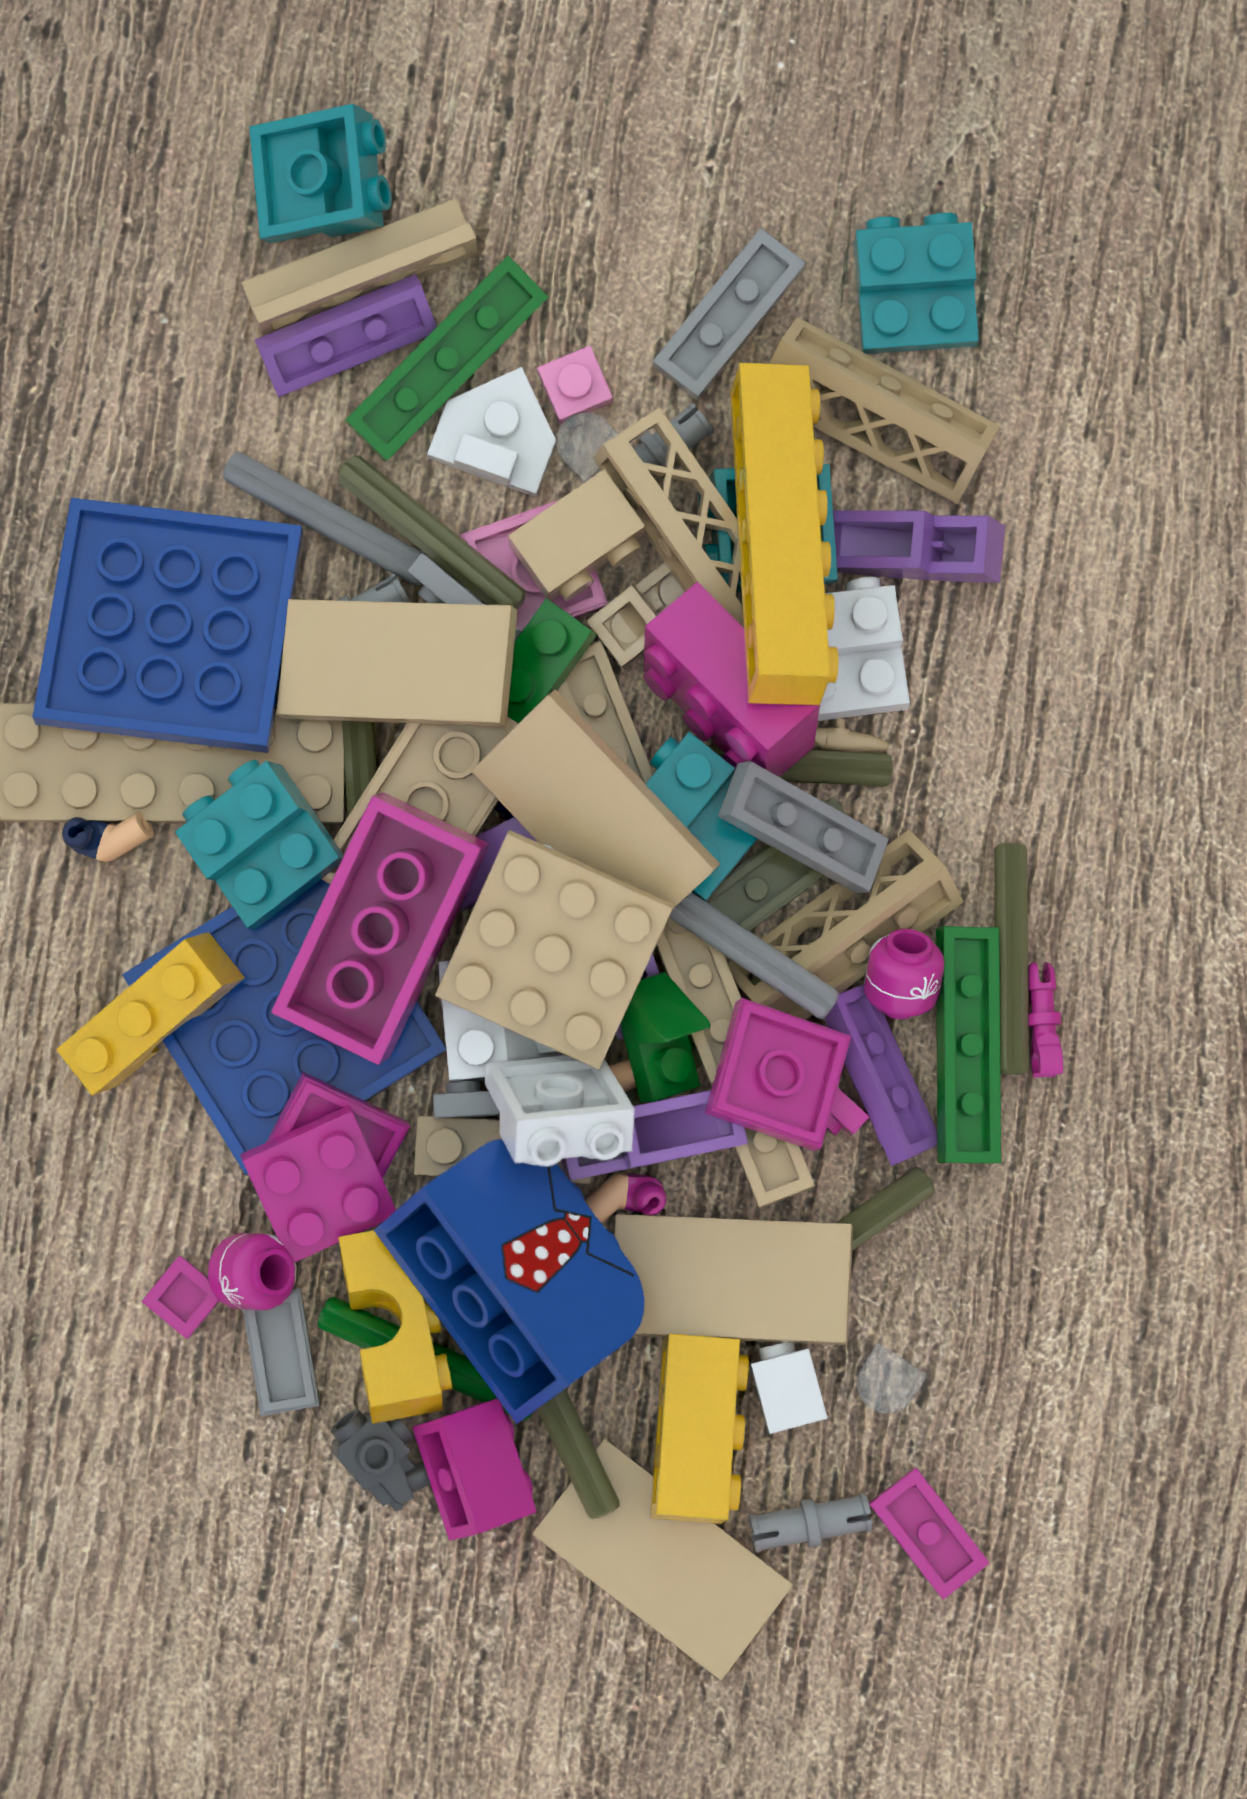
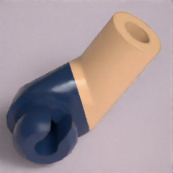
(106, 840)

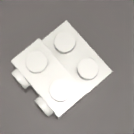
(869, 653)
(559, 1109)

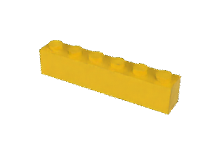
(781, 535)

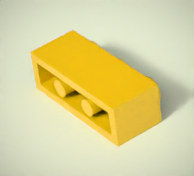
(698, 1429)

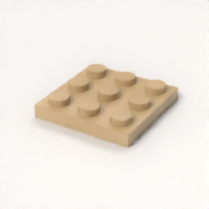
(554, 949)

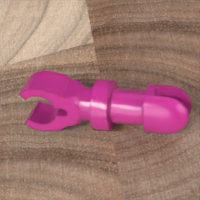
(1046, 1049)

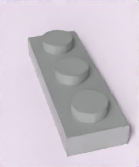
(728, 314)
(803, 827)

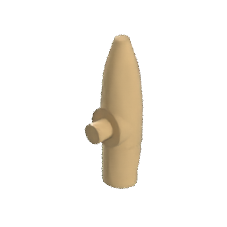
(845, 740)

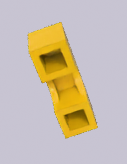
(148, 1011)
(405, 1373)

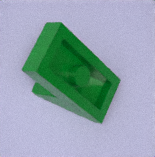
(658, 1040)

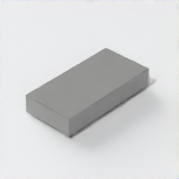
(282, 1357)

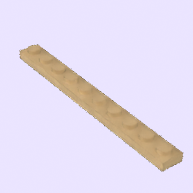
(702, 972)

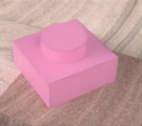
(575, 384)

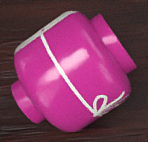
(904, 974)
(251, 1272)

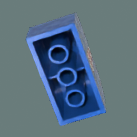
(517, 1273)

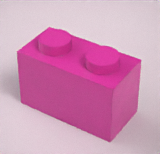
(475, 1469)

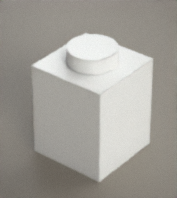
(787, 1387)

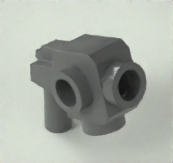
(378, 1457)

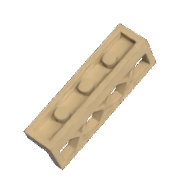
(360, 265)
(894, 400)
(665, 525)
(843, 950)

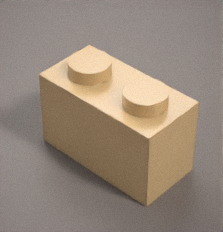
(578, 537)

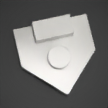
(496, 434)

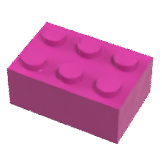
(700, 663)

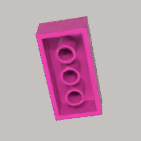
(380, 927)

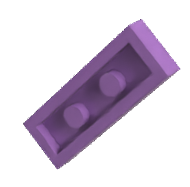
(346, 335)
(882, 1078)

